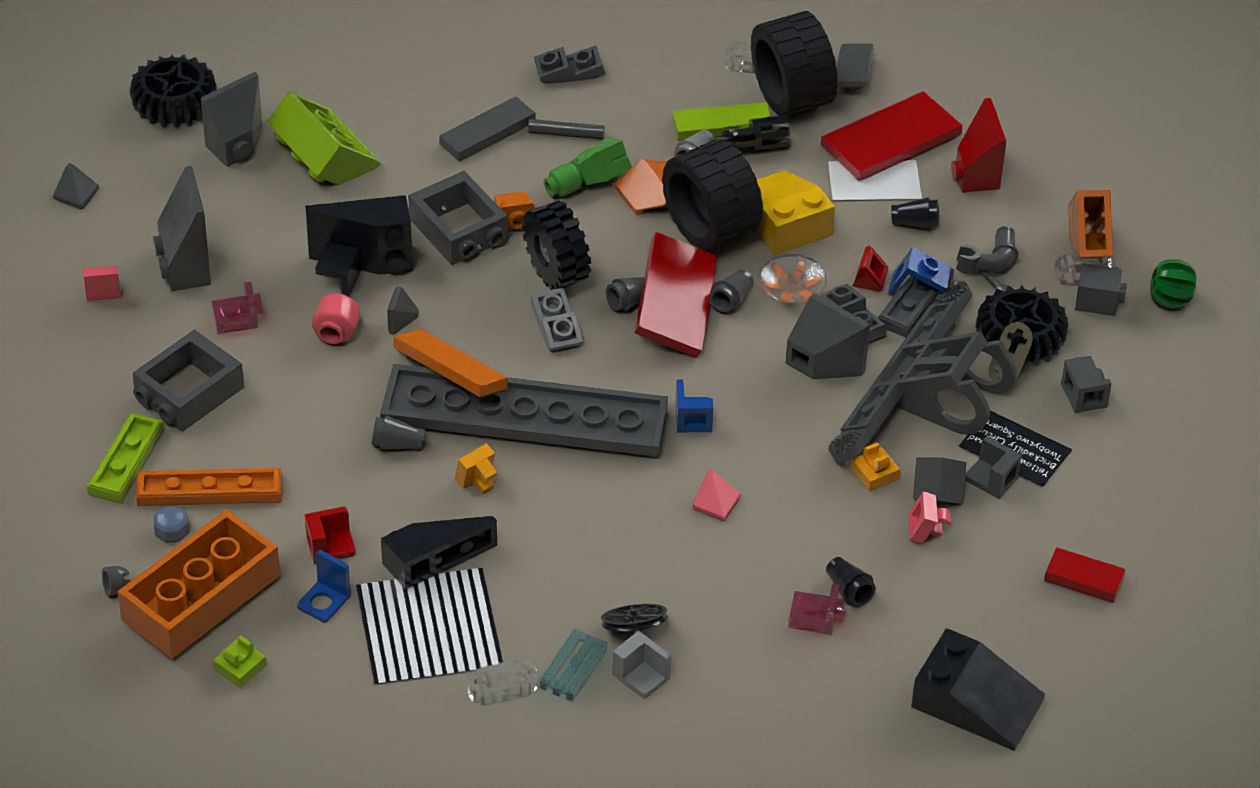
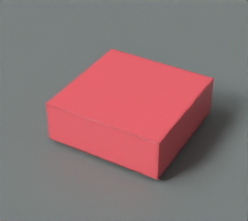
(101, 283)

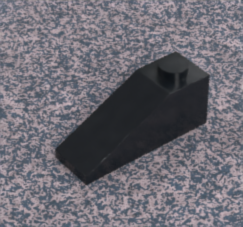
(435, 546)

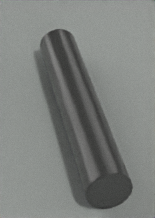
(566, 128)

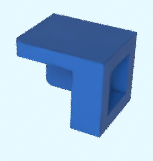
(692, 413)

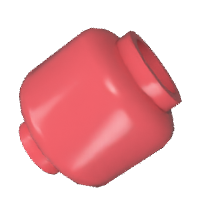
(336, 318)

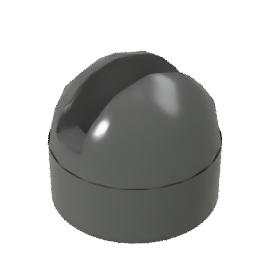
(114, 579)

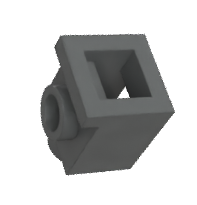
(1085, 384)

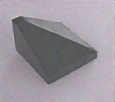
(75, 187)
(400, 311)

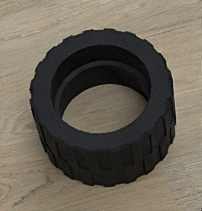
(794, 63)
(712, 194)

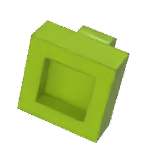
(239, 662)

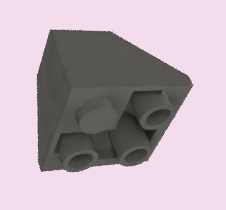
(827, 341)

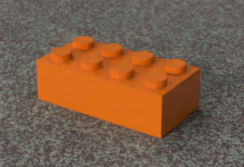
(199, 583)

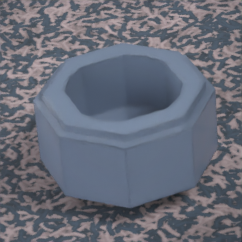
(170, 524)

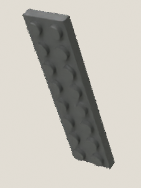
(529, 411)

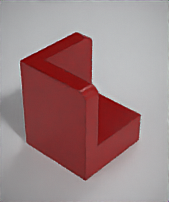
(329, 532)

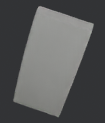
(556, 320)

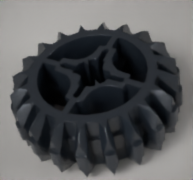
(171, 89)
(1034, 309)

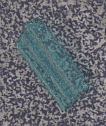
(561, 685)

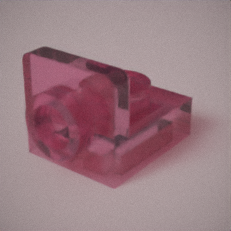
(237, 312)
(816, 611)

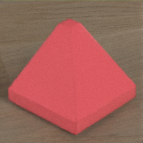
(716, 496)

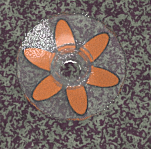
(793, 278)

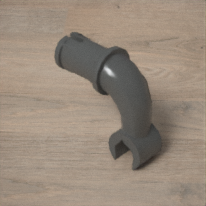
(1001, 258)

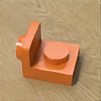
(514, 206)

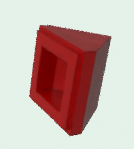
(871, 271)

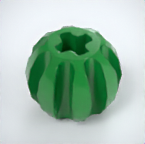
(1173, 283)

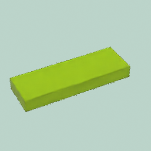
(714, 119)
(125, 457)

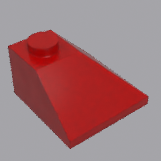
(981, 152)

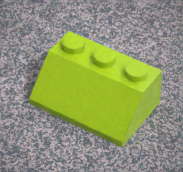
(320, 140)

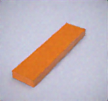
(450, 362)
(209, 486)

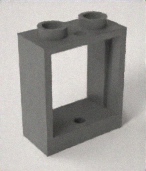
(446, 196)
(193, 348)

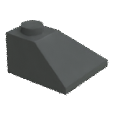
(233, 119)

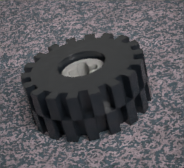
(556, 245)

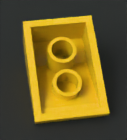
(793, 212)

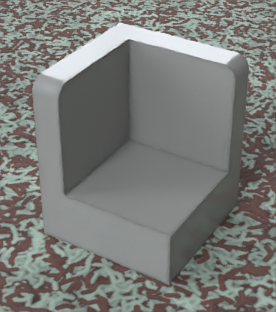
(641, 664)

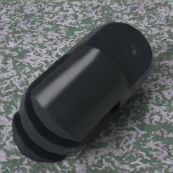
(757, 134)

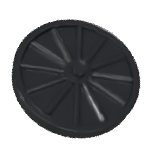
(634, 617)

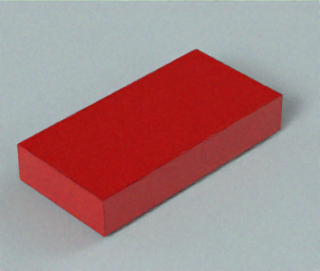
(1084, 574)

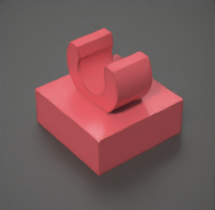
(926, 518)

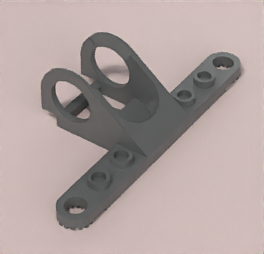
(922, 369)

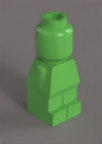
(589, 167)

